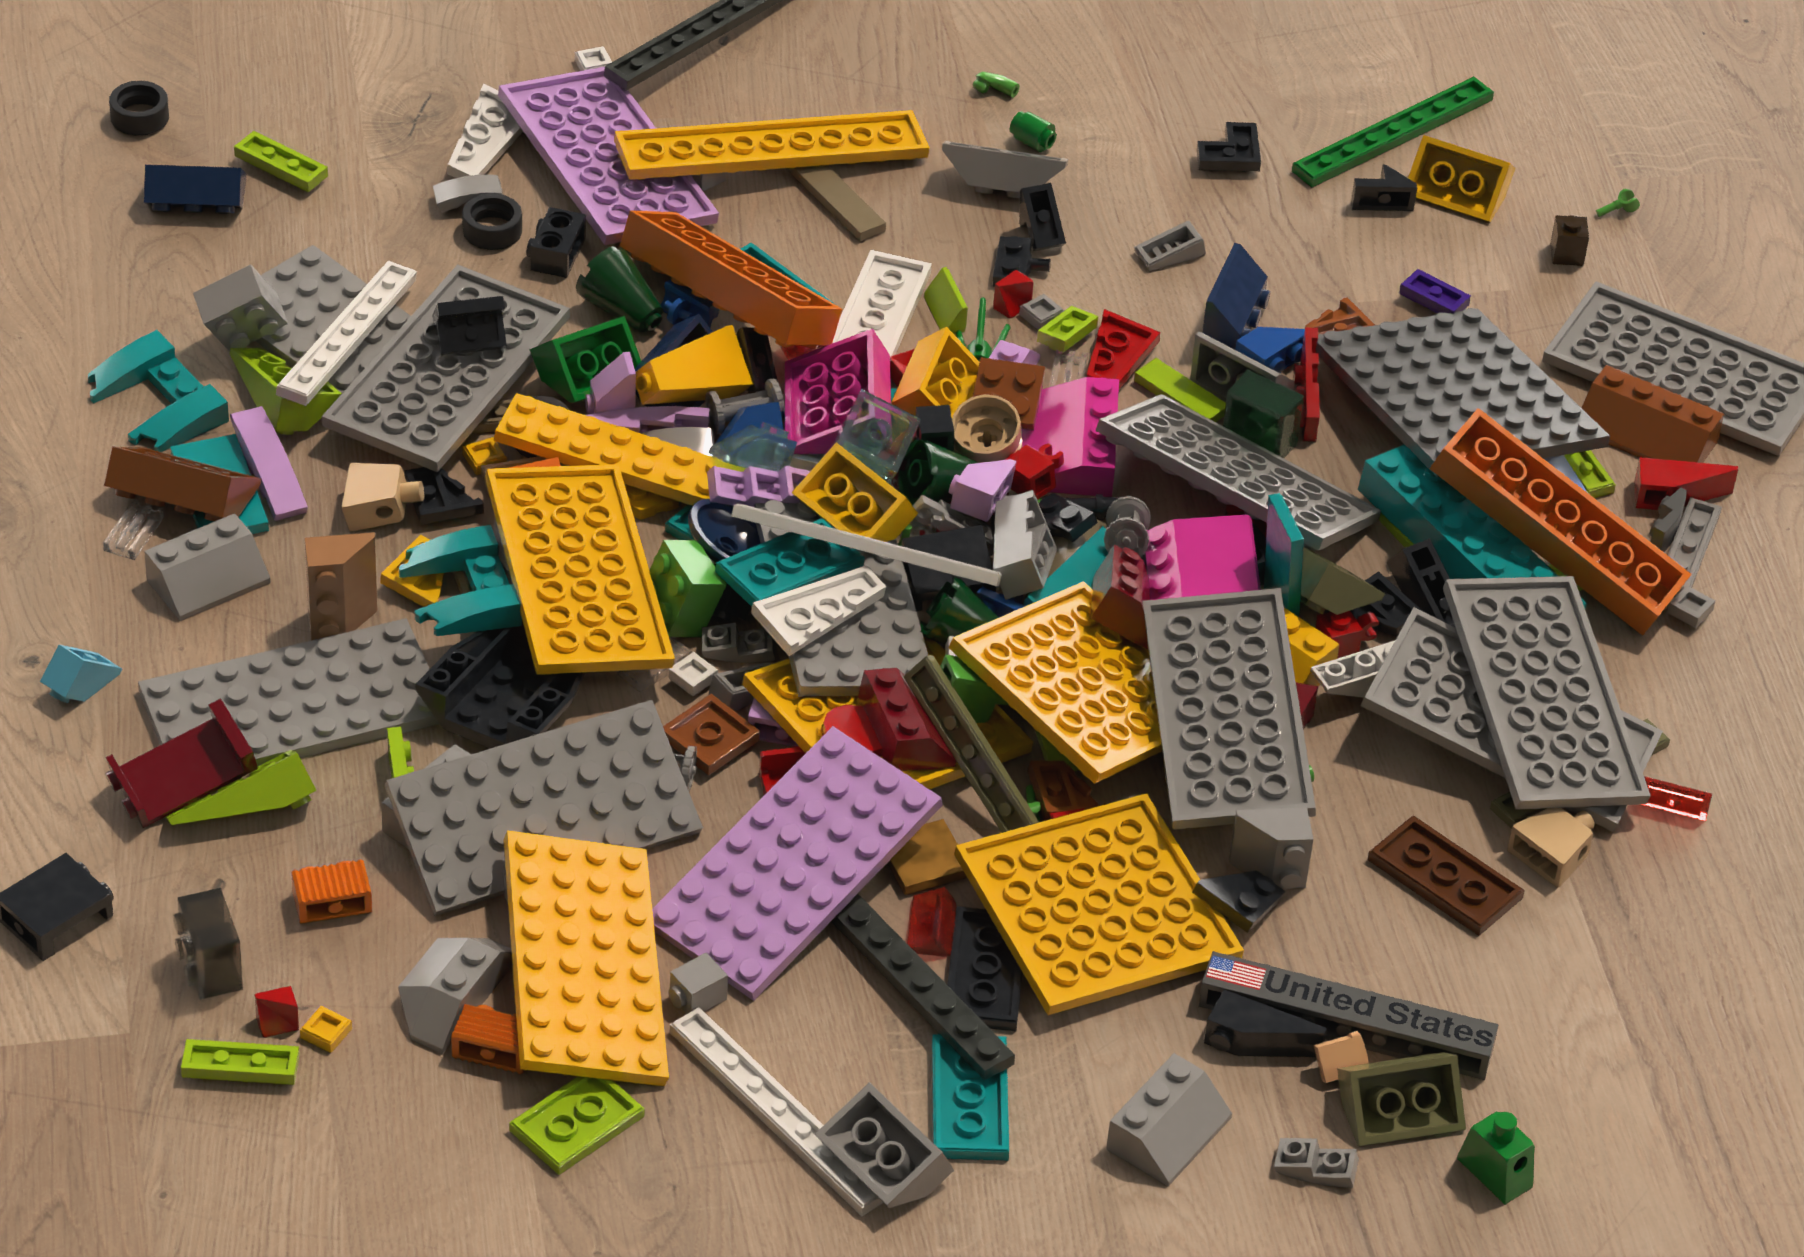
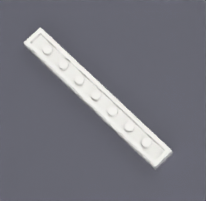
(346, 333)
(867, 544)
(770, 1104)

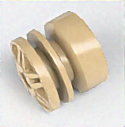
(986, 428)

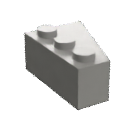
(1022, 545)

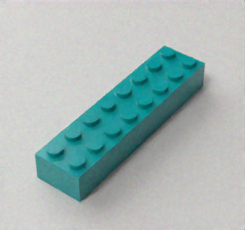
(1461, 533)

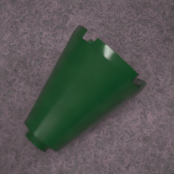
(620, 289)
(930, 471)
(955, 612)

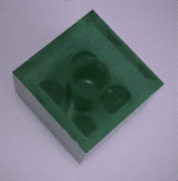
(1264, 413)

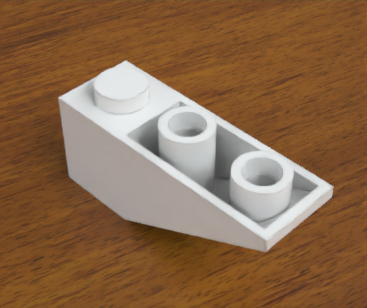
(1352, 673)

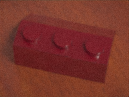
(1119, 594)
(901, 723)

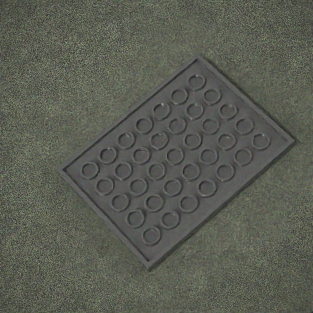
(1440, 368)

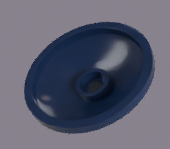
(719, 531)

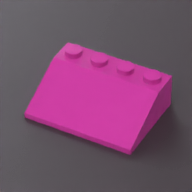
(826, 384)
(1068, 422)
(1202, 557)

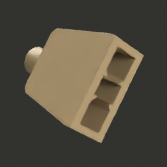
(377, 495)
(1553, 842)

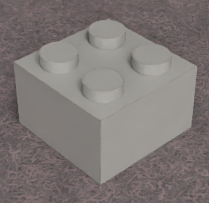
(240, 308)

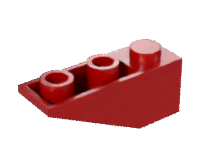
(1664, 477)

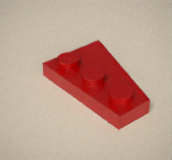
(1120, 347)
(1306, 377)

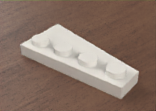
(484, 137)
(816, 608)

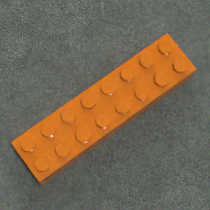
(731, 279)
(1560, 521)

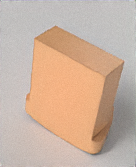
(1340, 1053)

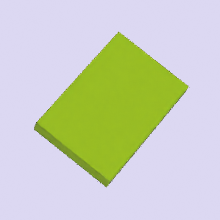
(576, 1121)

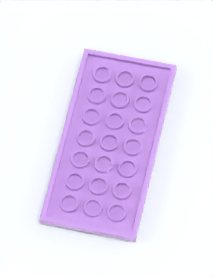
(574, 128)
(794, 861)

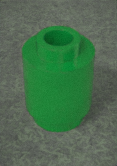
(1033, 131)

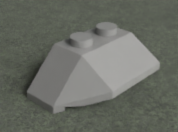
(1000, 168)
(446, 979)

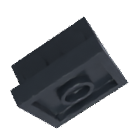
(470, 325)

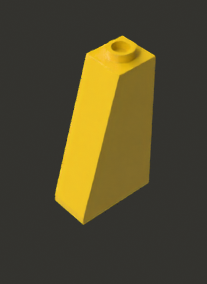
(695, 369)

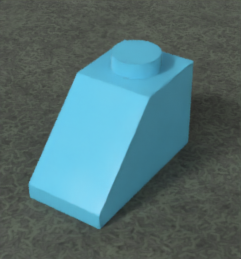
(78, 673)

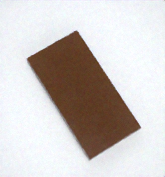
(1446, 875)

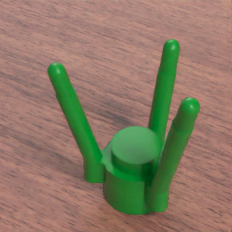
(980, 347)

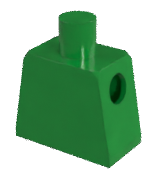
(1499, 1156)

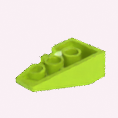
(262, 374)
(271, 786)

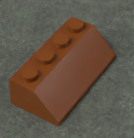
(1651, 419)
(179, 482)

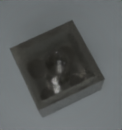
(208, 944)

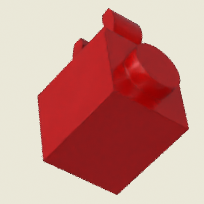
(1035, 469)
(1347, 630)

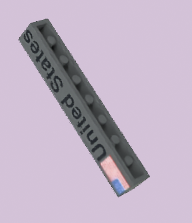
(1384, 1022)

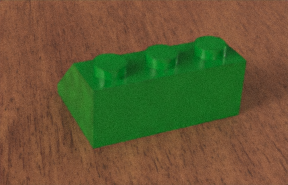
(576, 358)

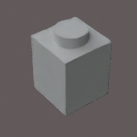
(698, 984)

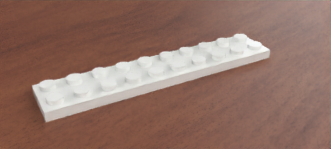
(882, 302)

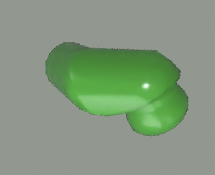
(996, 81)

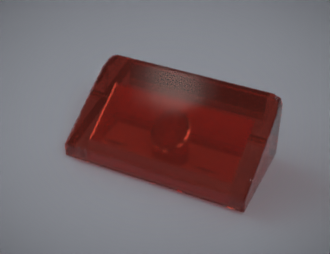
(1678, 799)
(932, 923)

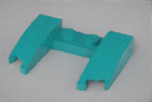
(152, 358)
(492, 599)

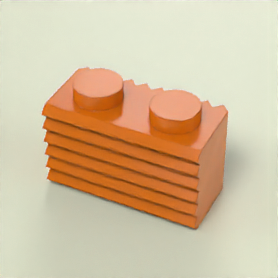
(331, 891)
(487, 1038)

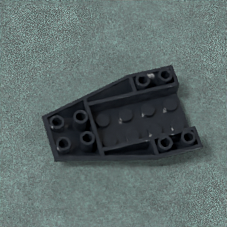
(492, 691)

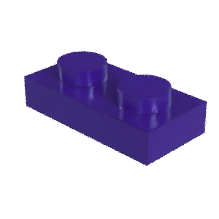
(1434, 293)

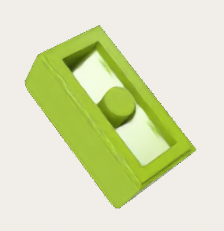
(946, 302)

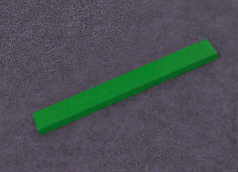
(1392, 131)

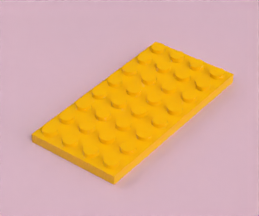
(579, 569)
(584, 959)

